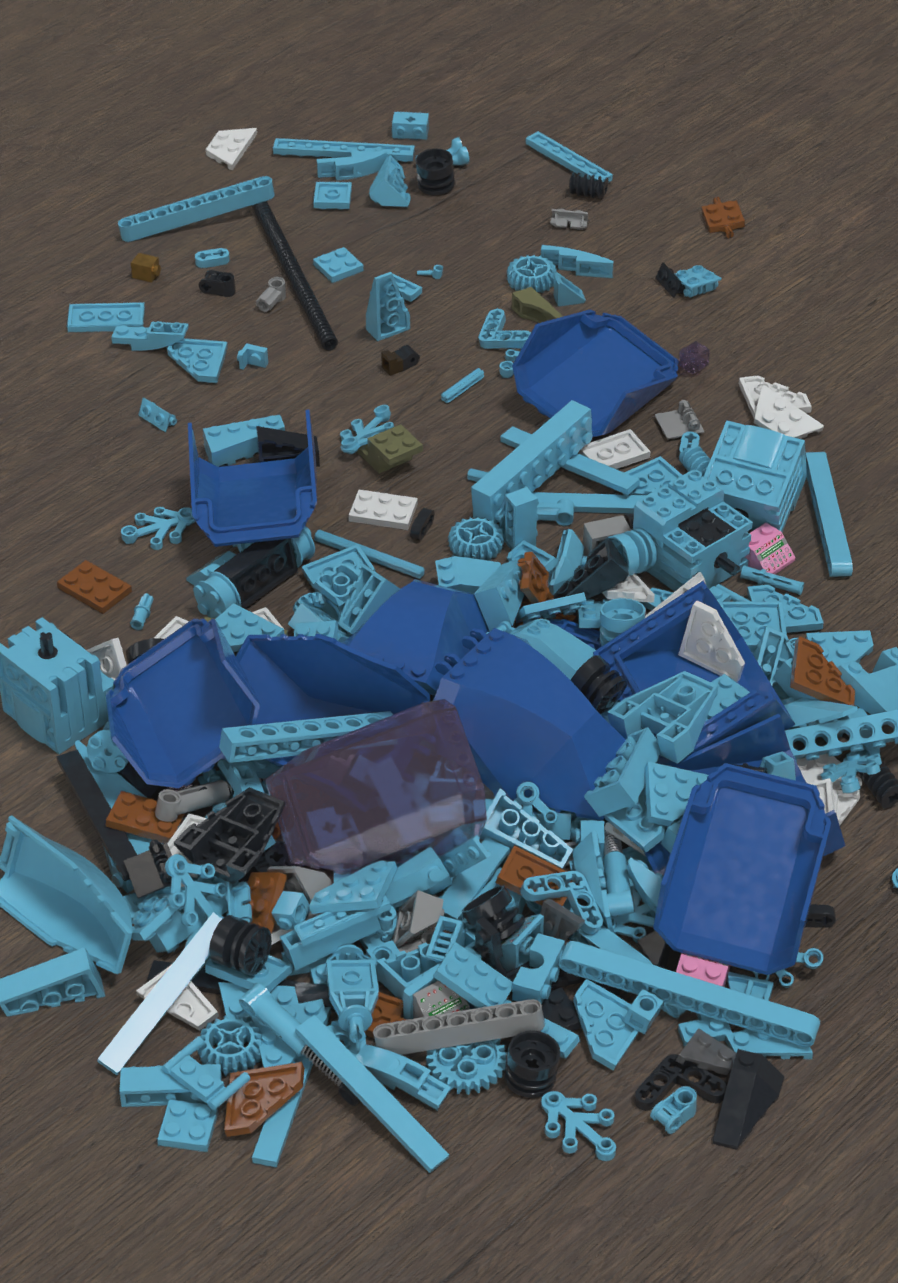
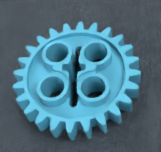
(468, 1065)

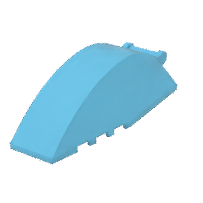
(63, 897)

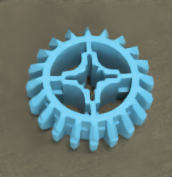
(531, 272)
(476, 539)
(230, 1040)

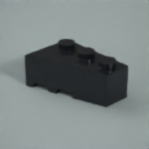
(282, 445)

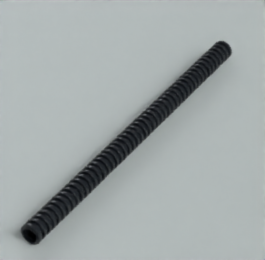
(295, 276)

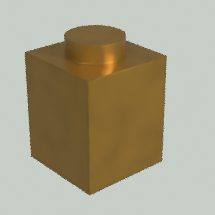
(145, 267)

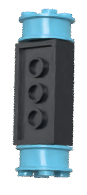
(252, 573)

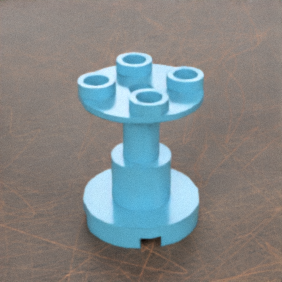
(104, 752)

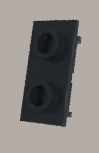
(669, 280)

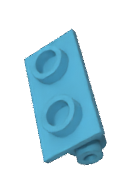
(156, 415)
(236, 898)

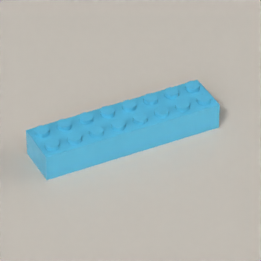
(533, 459)

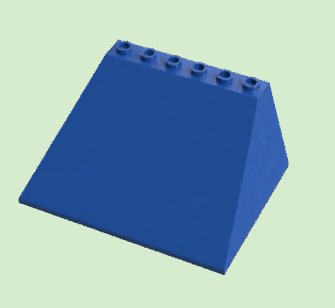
(650, 655)

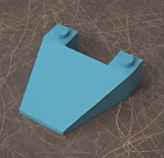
(877, 690)
(669, 709)

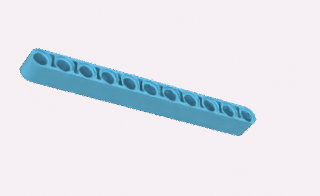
(690, 993)

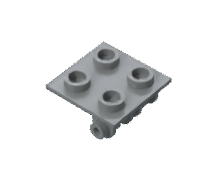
(679, 421)

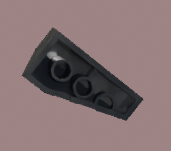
(599, 574)
(748, 1095)

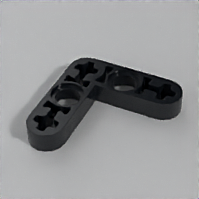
(674, 1076)

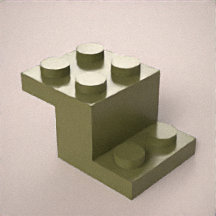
(390, 448)

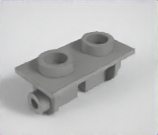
(577, 218)

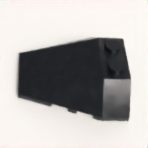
(234, 835)

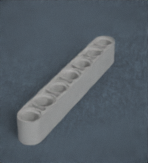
(460, 1027)

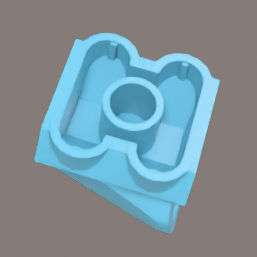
(336, 588)

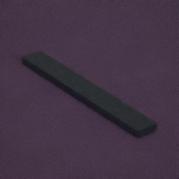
(97, 809)
(210, 984)

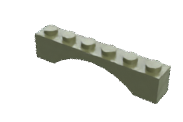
(533, 306)

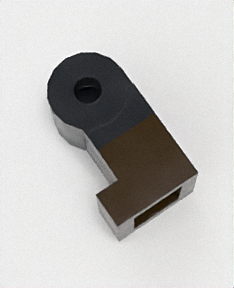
(399, 360)

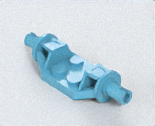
(352, 989)

